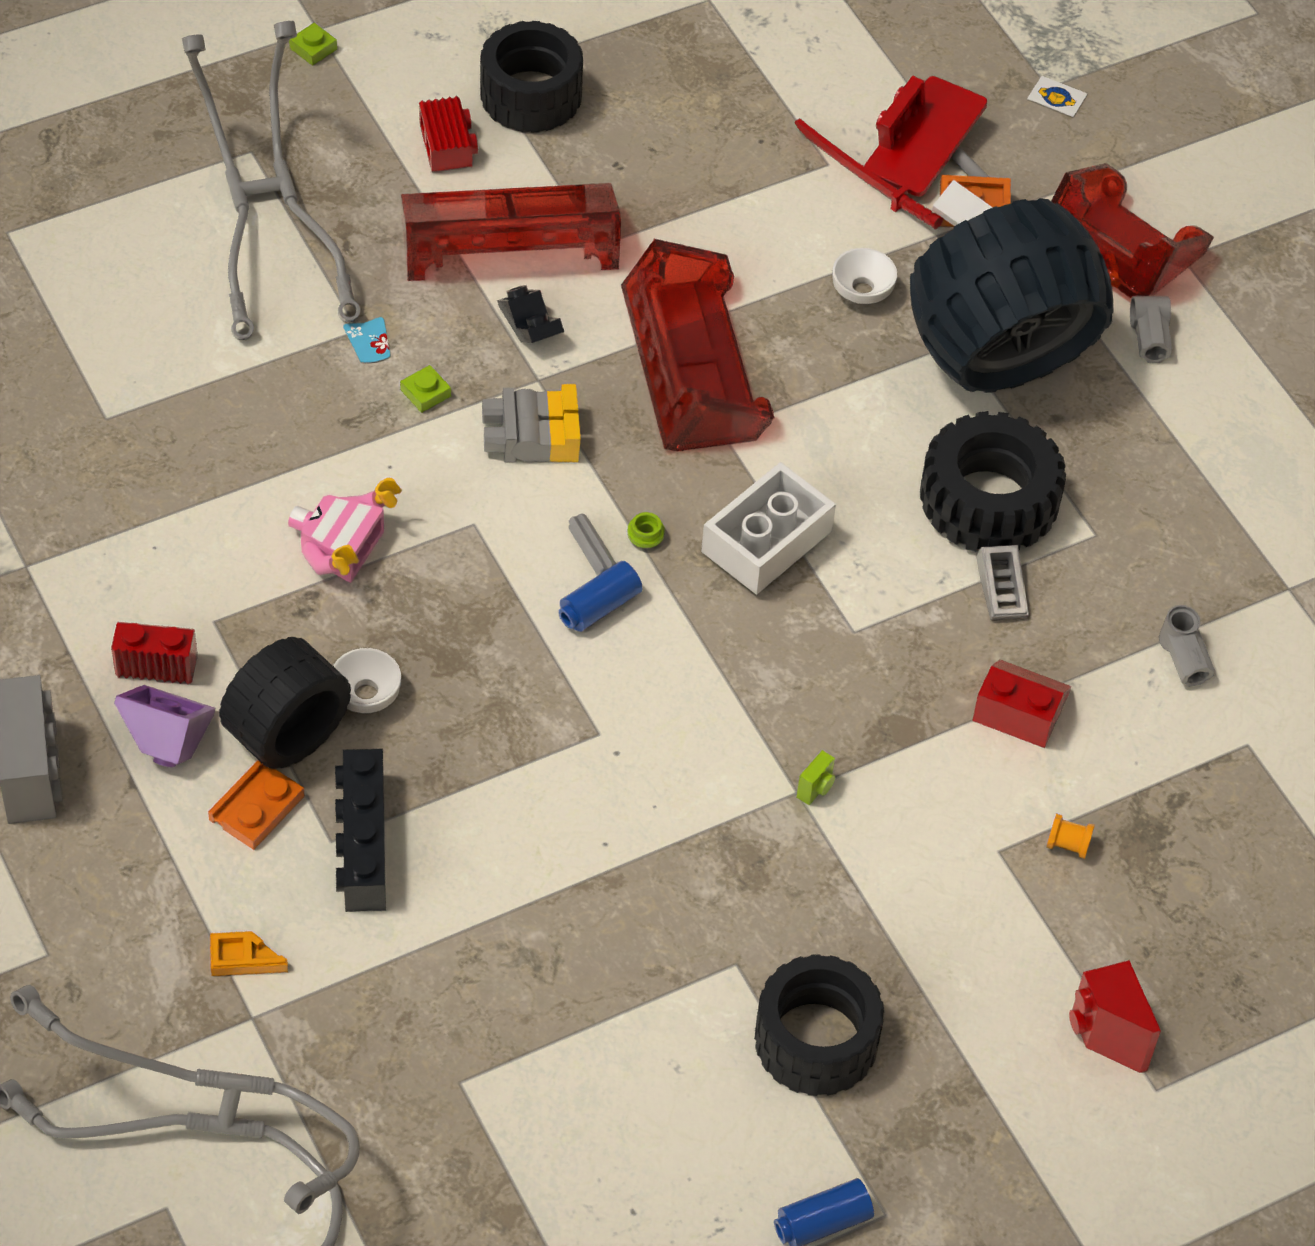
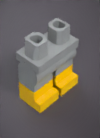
(533, 425)

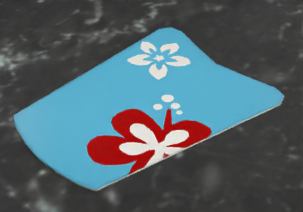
(369, 340)

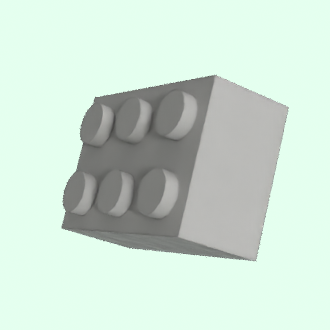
(28, 751)

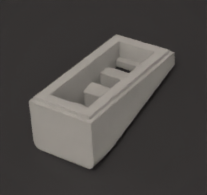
(1010, 557)

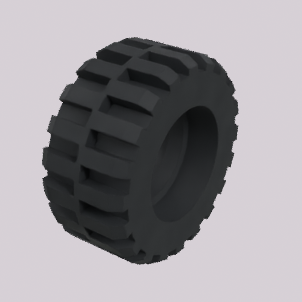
(997, 446)

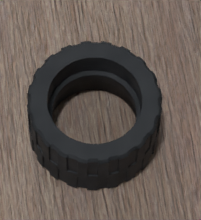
(533, 48)
(284, 702)
(828, 983)

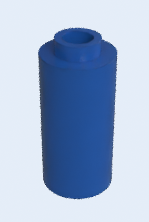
(600, 596)
(824, 1213)

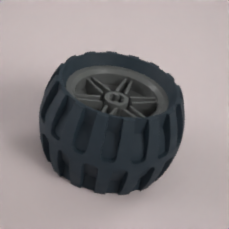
(1011, 295)

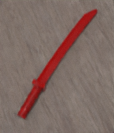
(898, 197)

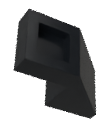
(528, 315)

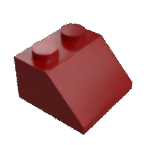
(1020, 702)
(1115, 1016)

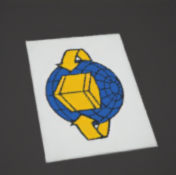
(1057, 96)

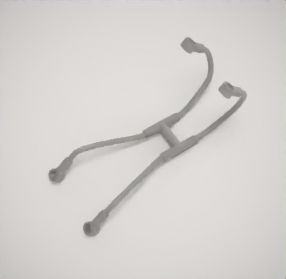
(239, 190)
(298, 1197)

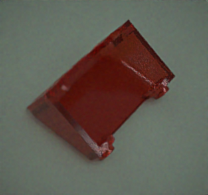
(1135, 252)

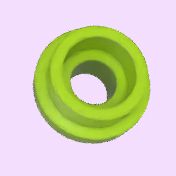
(646, 523)

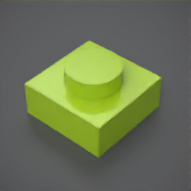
(313, 44)
(425, 388)
(816, 778)

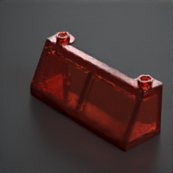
(510, 222)
(691, 348)

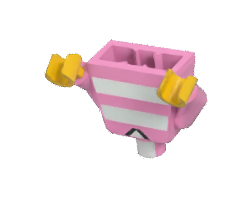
(343, 529)

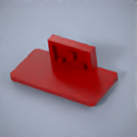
(923, 132)

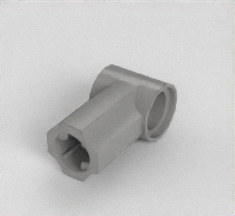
(1152, 320)
(1186, 645)

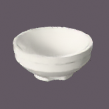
(866, 267)
(370, 668)

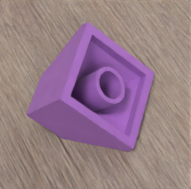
(164, 723)

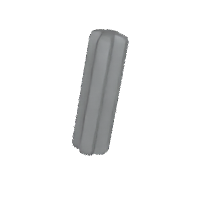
(590, 543)

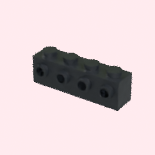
(363, 830)

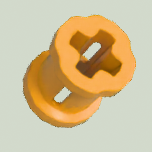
(1070, 836)

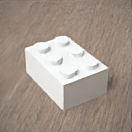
(768, 528)

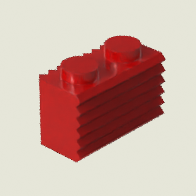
(446, 133)
(154, 652)

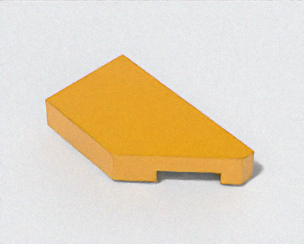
(243, 954)

